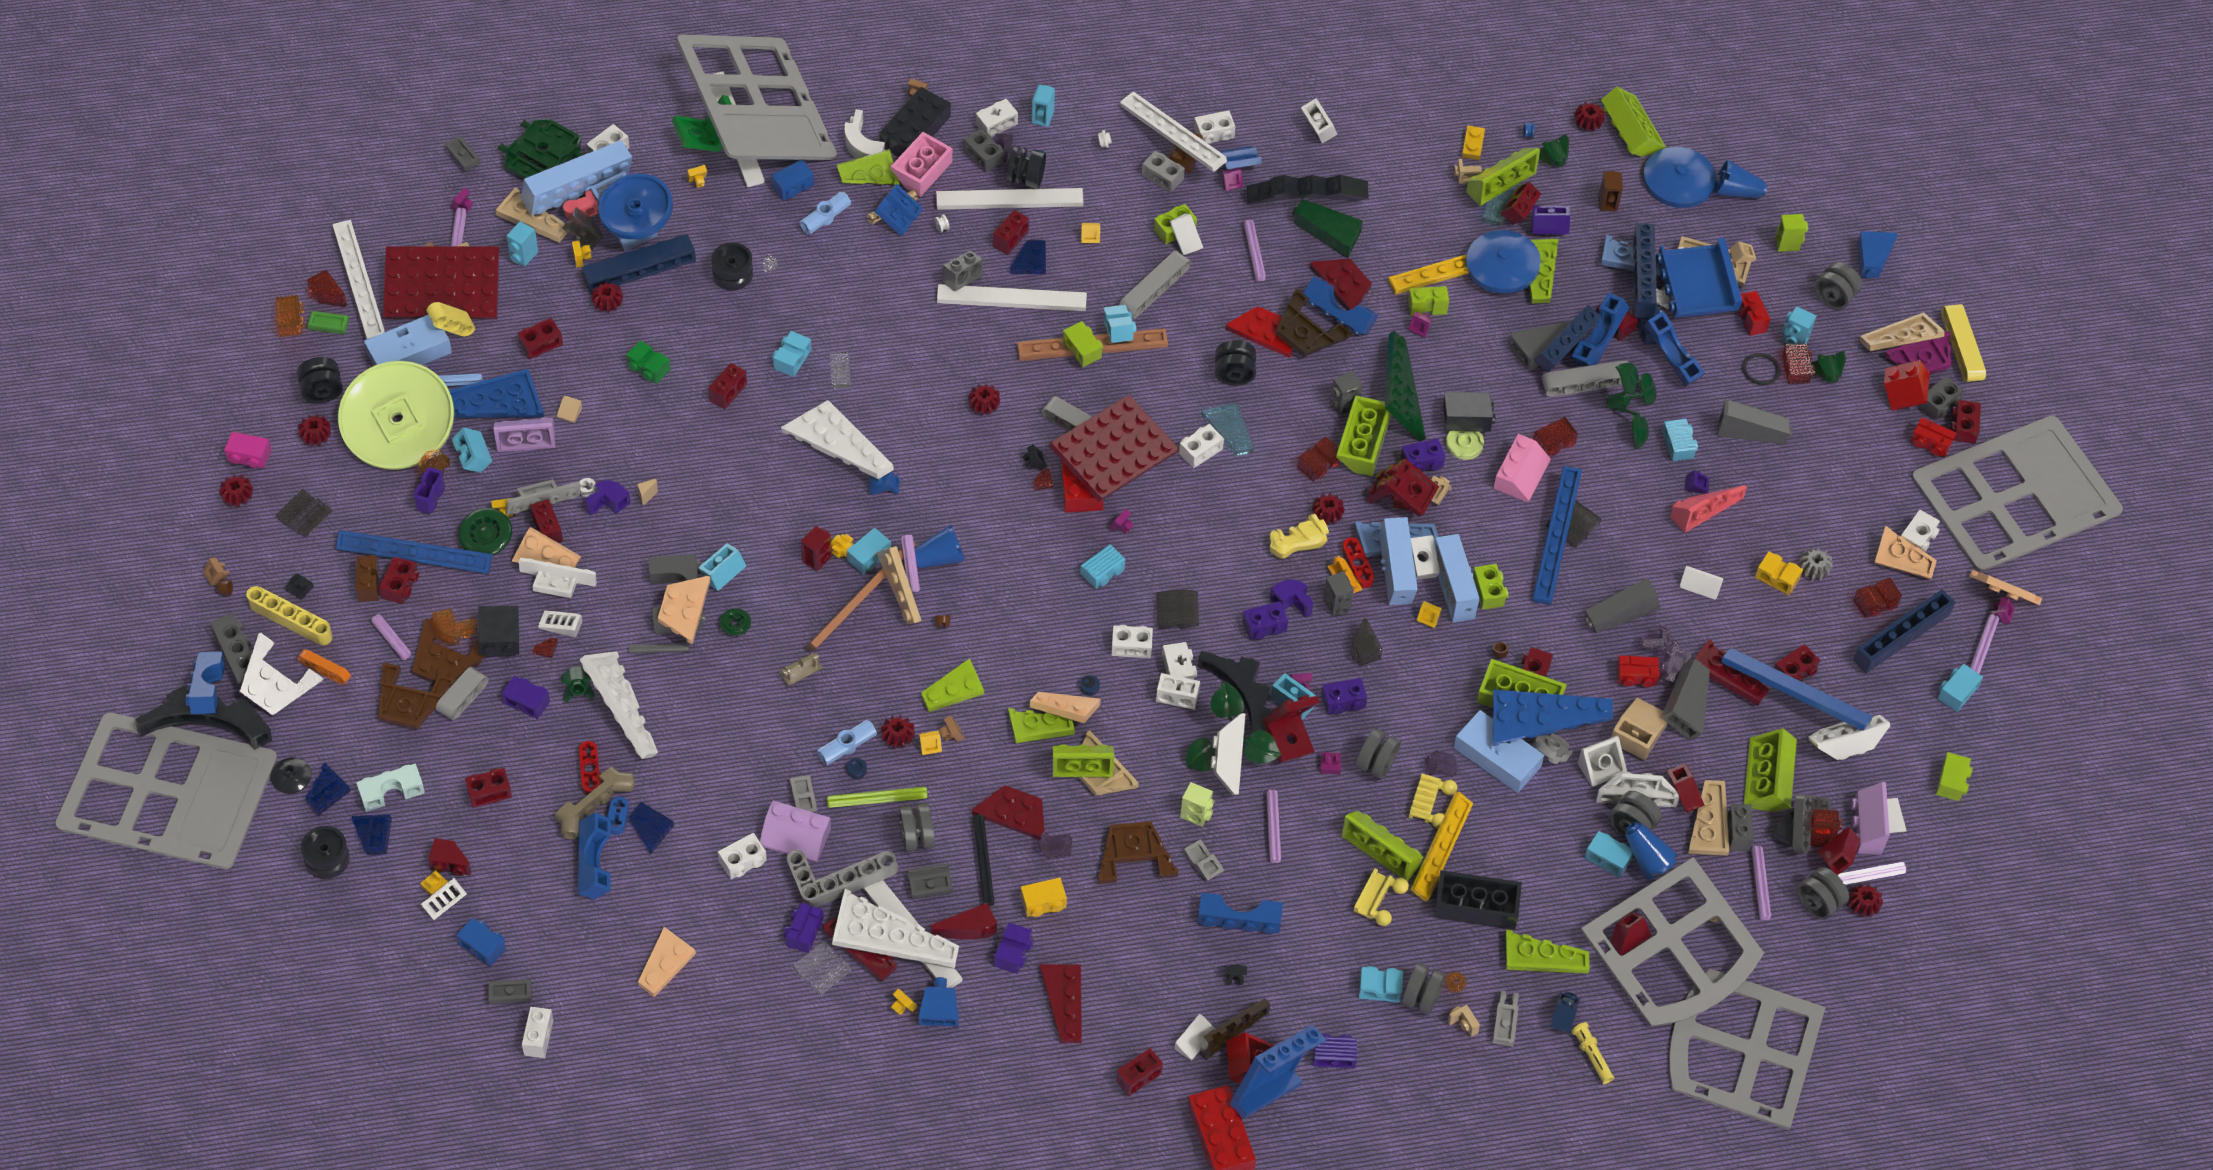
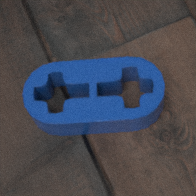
(622, 816)

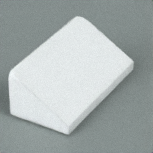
(1186, 234)
(1701, 582)
(1191, 1040)

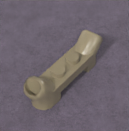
(611, 782)

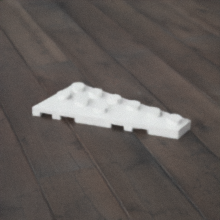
(837, 437)
(620, 698)
(884, 932)

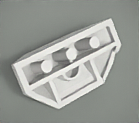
(1846, 740)
(1229, 753)
(1651, 785)

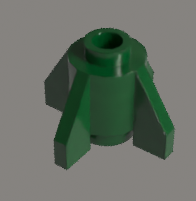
(1555, 152)
(1830, 367)
(576, 683)

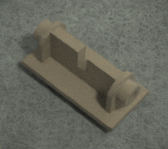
(801, 669)

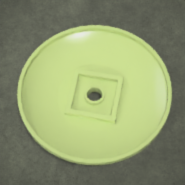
(391, 390)

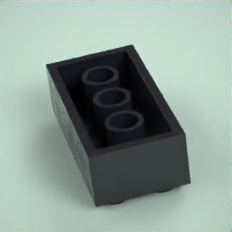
(922, 113)
(1477, 899)

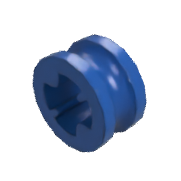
(1529, 130)

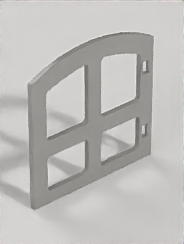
(1669, 937)
(1754, 1052)

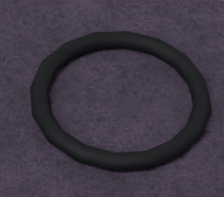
(1766, 356)

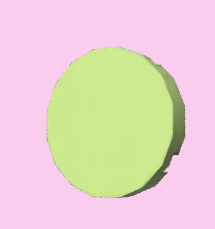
(1465, 444)

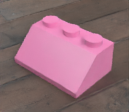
(922, 163)
(1522, 469)

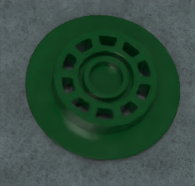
(486, 535)

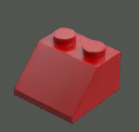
(1907, 384)
(1241, 1053)

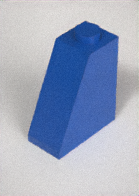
(1874, 252)

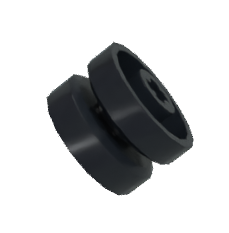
(732, 266)
(1235, 363)
(319, 380)
(325, 852)

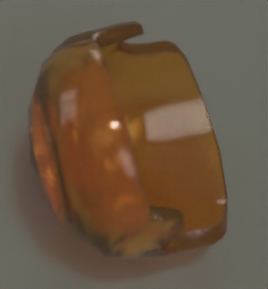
(434, 459)

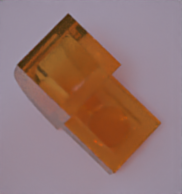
(449, 630)

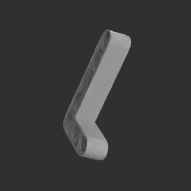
(839, 878)

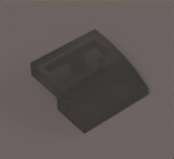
(303, 513)
(1581, 524)
(1177, 608)

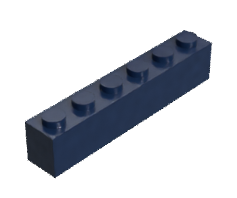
(640, 263)
(1904, 631)

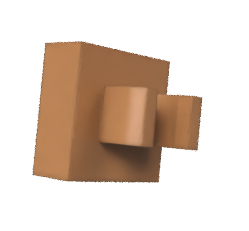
(914, 85)
(214, 571)
(951, 730)

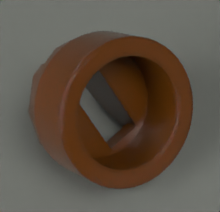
(225, 587)
(942, 619)
(1500, 650)

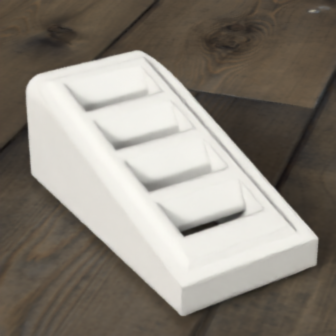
(573, 618)
(458, 888)

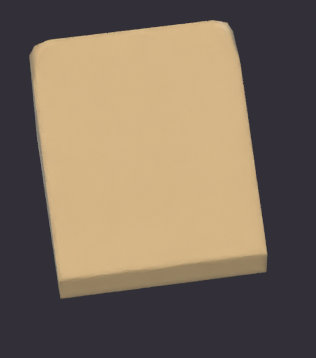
(1742, 253)
(569, 409)
(647, 490)

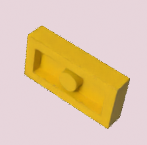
(1473, 142)

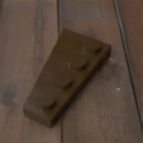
(1237, 1025)

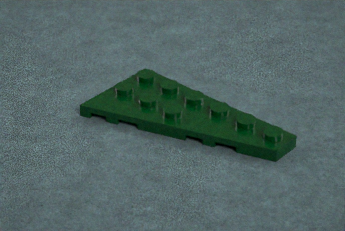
(1400, 392)

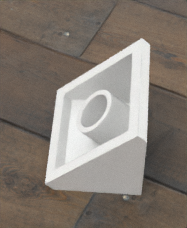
(1602, 761)

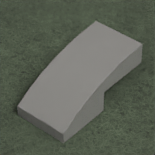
(803, 793)
(1203, 861)

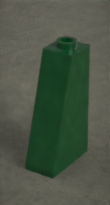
(1328, 226)

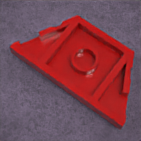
(1260, 327)

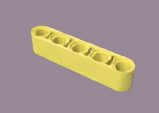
(1963, 343)
(284, 608)

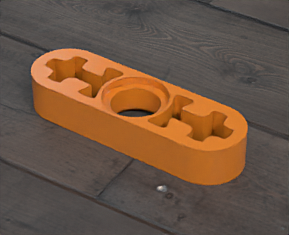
(324, 667)

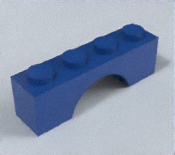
(1322, 294)
(1592, 348)
(1681, 361)
(202, 694)
(593, 835)
(1264, 918)

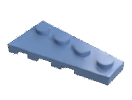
(1620, 255)
(1369, 535)

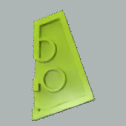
(869, 169)
(953, 688)
(1033, 726)

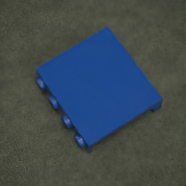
(1699, 280)
(1274, 1073)

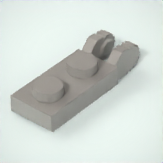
(1506, 1021)

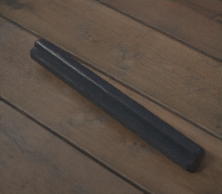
(983, 859)

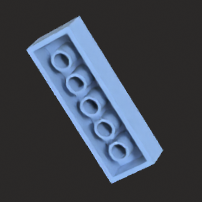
(574, 177)

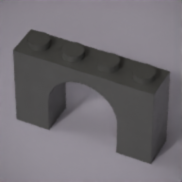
(673, 570)

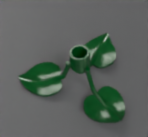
(1629, 379)
(1259, 748)

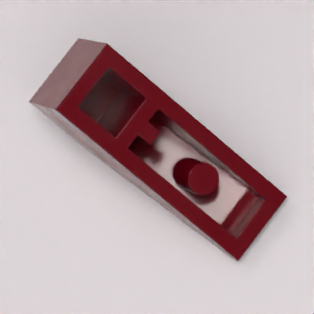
(971, 924)

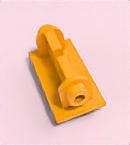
(1341, 565)

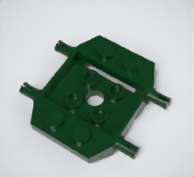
(560, 143)

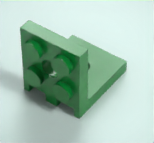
(698, 132)

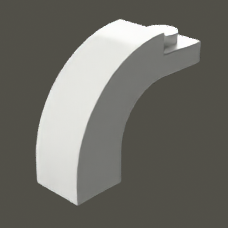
(855, 142)

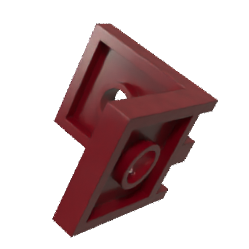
(1399, 481)
(1287, 721)

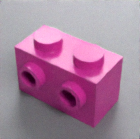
(248, 450)

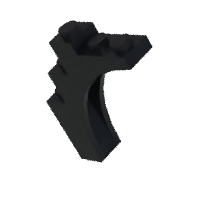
(1311, 186)
(1242, 678)
(236, 718)

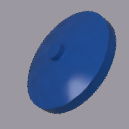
(1679, 177)
(635, 206)
(1503, 261)

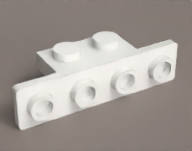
(556, 578)

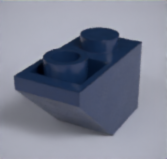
(1565, 1011)

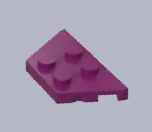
(1932, 353)

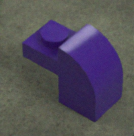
(609, 494)
(1291, 593)

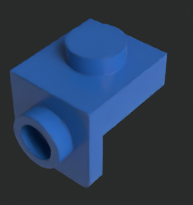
(887, 482)

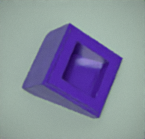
(1697, 482)

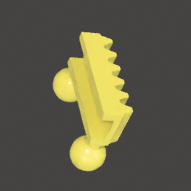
(1426, 797)
(1374, 894)

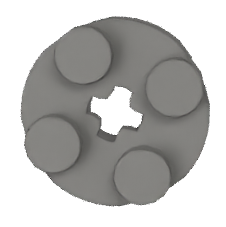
(1553, 747)

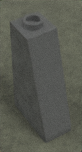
(1532, 342)
(1752, 424)
(1623, 607)
(1688, 700)

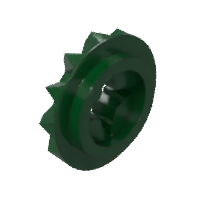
(736, 615)

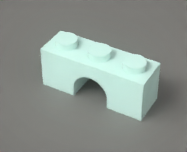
(404, 779)

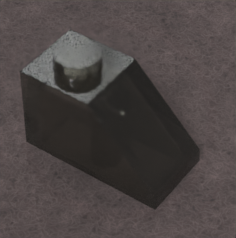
(583, 228)
(1365, 645)

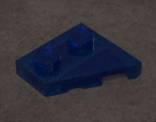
(1030, 258)
(326, 790)
(650, 825)
(373, 832)

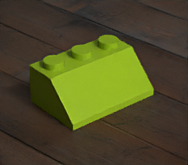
(1083, 761)

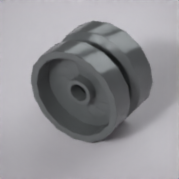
(1837, 285)
(1378, 753)
(1634, 808)
(920, 827)
(1822, 893)
(1420, 987)

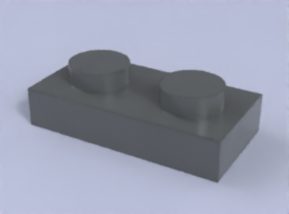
(462, 153)
(510, 991)

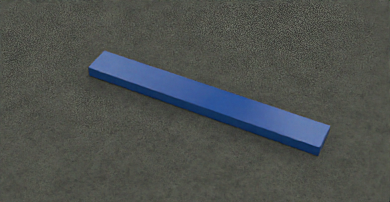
(1557, 535)
(414, 551)
(1797, 689)

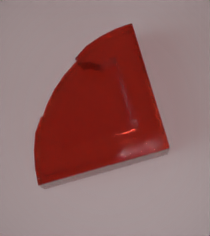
(1043, 480)
(546, 648)

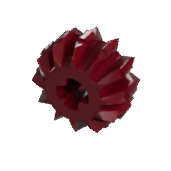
(1589, 116)
(607, 297)
(984, 399)
(314, 430)
(236, 490)
(1328, 508)
(897, 731)
(1865, 900)

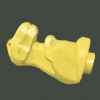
(1303, 537)

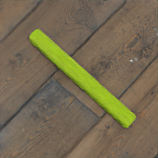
(877, 797)

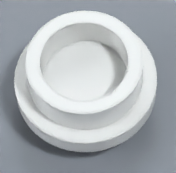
(1104, 138)

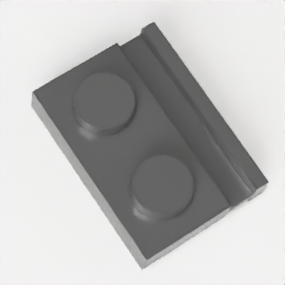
(930, 881)

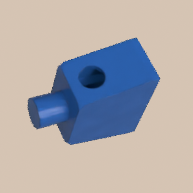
(939, 1005)

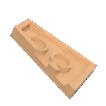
(542, 548)
(1903, 556)
(1066, 706)
(665, 962)

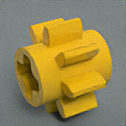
(841, 544)

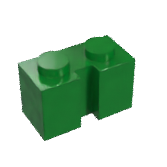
(648, 363)

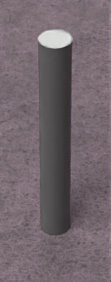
(658, 648)

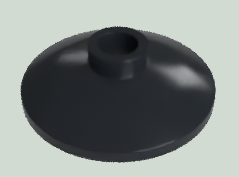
(294, 781)

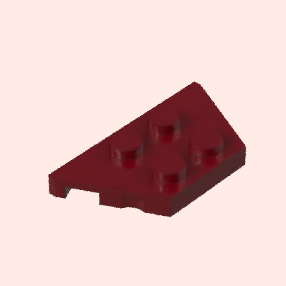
(1348, 280)
(1014, 811)

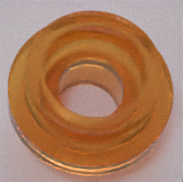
(1456, 987)

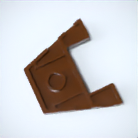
(437, 660)
(408, 705)
(1134, 843)

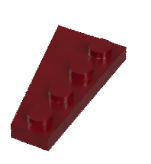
(1732, 679)
(878, 964)
(1064, 996)

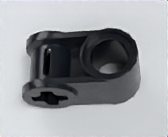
(1784, 830)

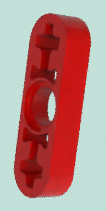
(1360, 555)
(584, 761)

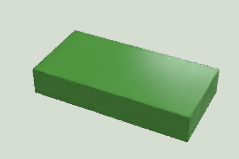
(328, 322)

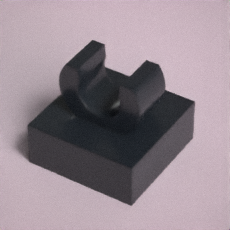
(1036, 458)
(299, 586)
(1236, 970)

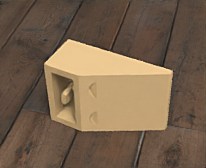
(1640, 728)

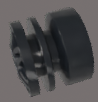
(1022, 166)

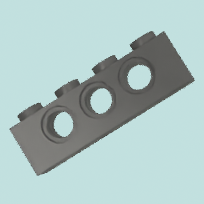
(225, 628)

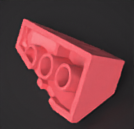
(1702, 507)

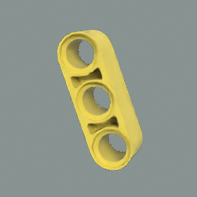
(450, 319)

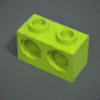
(1162, 223)
(1487, 587)

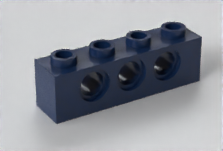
(1568, 338)

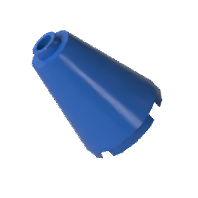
(1739, 182)
(939, 549)
(1649, 850)

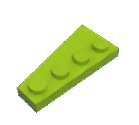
(1542, 286)
(1537, 955)

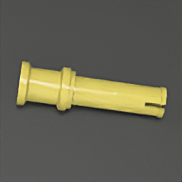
(1588, 1044)

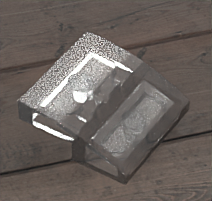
(822, 968)

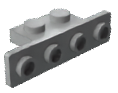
(540, 492)

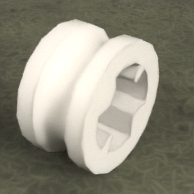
(941, 223)
(587, 482)

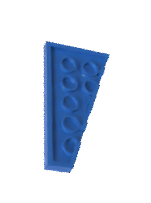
(498, 397)
(1539, 714)

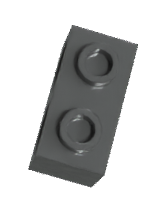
(983, 150)
(962, 270)
(1344, 391)
(1941, 398)
(1338, 594)
(1740, 827)

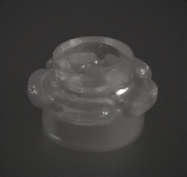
(769, 263)

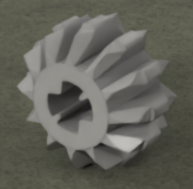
(1816, 563)

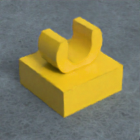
(697, 174)
(1090, 233)
(581, 253)
(501, 505)
(1429, 614)
(930, 742)
(433, 883)
(903, 1002)

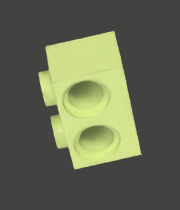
(1197, 804)

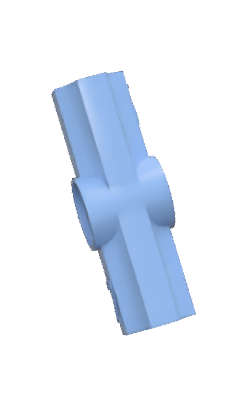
(825, 213)
(856, 737)

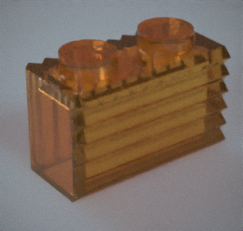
(289, 315)

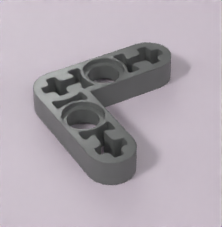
(1803, 812)

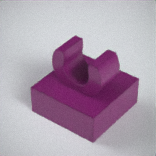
(1232, 179)
(462, 201)
(1420, 323)
(1122, 522)
(2004, 610)
(1302, 678)
(1330, 763)

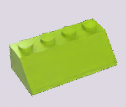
(1632, 122)
(1503, 175)
(1364, 435)
(1510, 678)
(1770, 771)
(1381, 845)

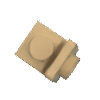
(1464, 173)
(1443, 488)
(1467, 1019)

